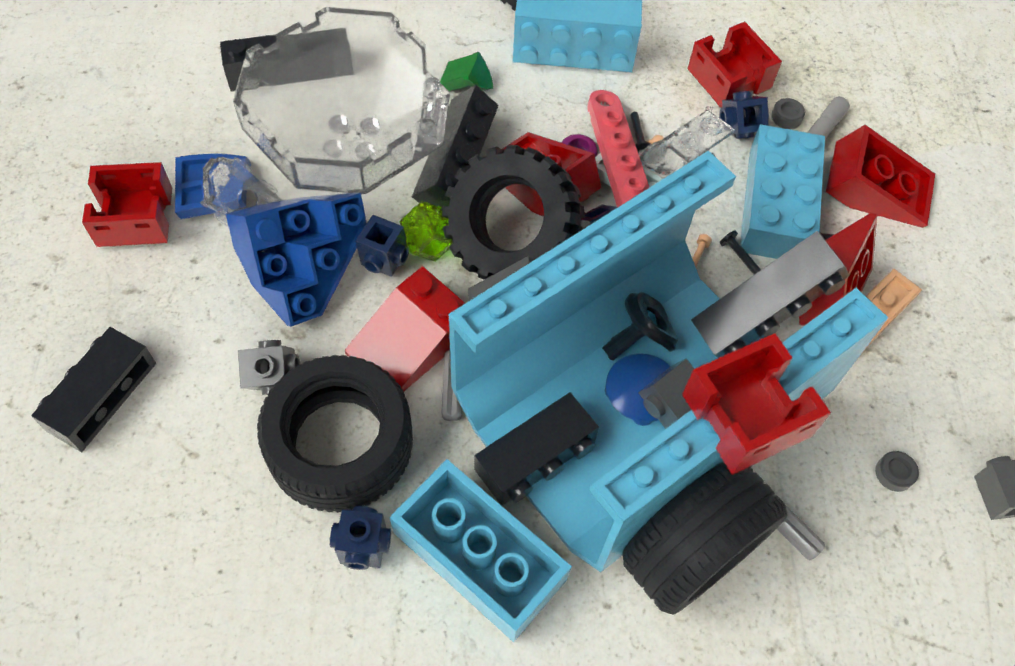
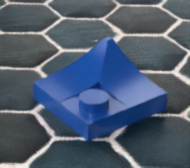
(190, 184)

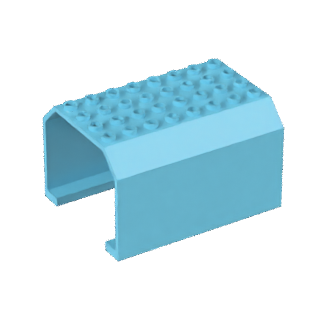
(545, 338)

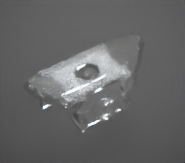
(685, 143)
(225, 181)

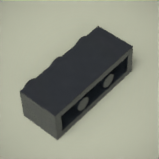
(94, 389)
(536, 449)

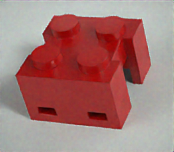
(740, 66)
(130, 203)
(750, 406)

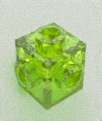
(425, 231)

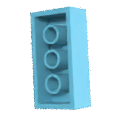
(578, 33)
(782, 190)
(480, 549)

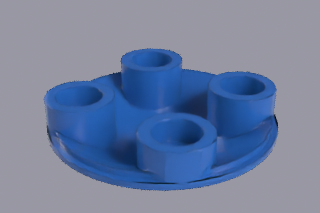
(627, 379)

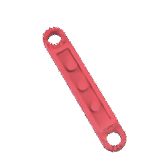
(616, 146)

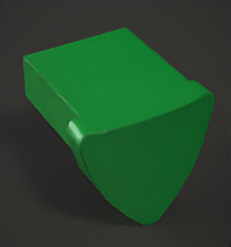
(467, 72)

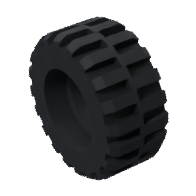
(480, 185)

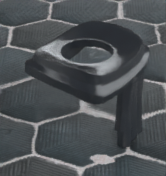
(642, 325)

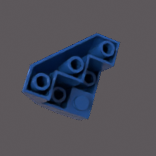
(298, 250)

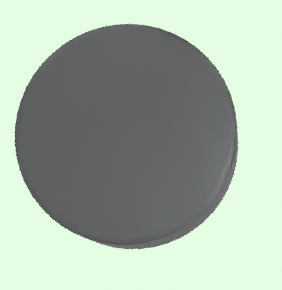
(788, 113)
(897, 471)

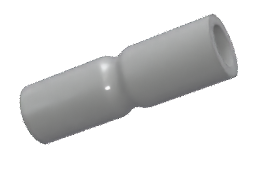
(830, 117)

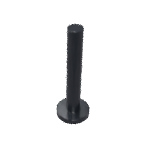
(641, 143)
(748, 261)

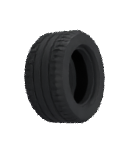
(321, 384)
(702, 535)

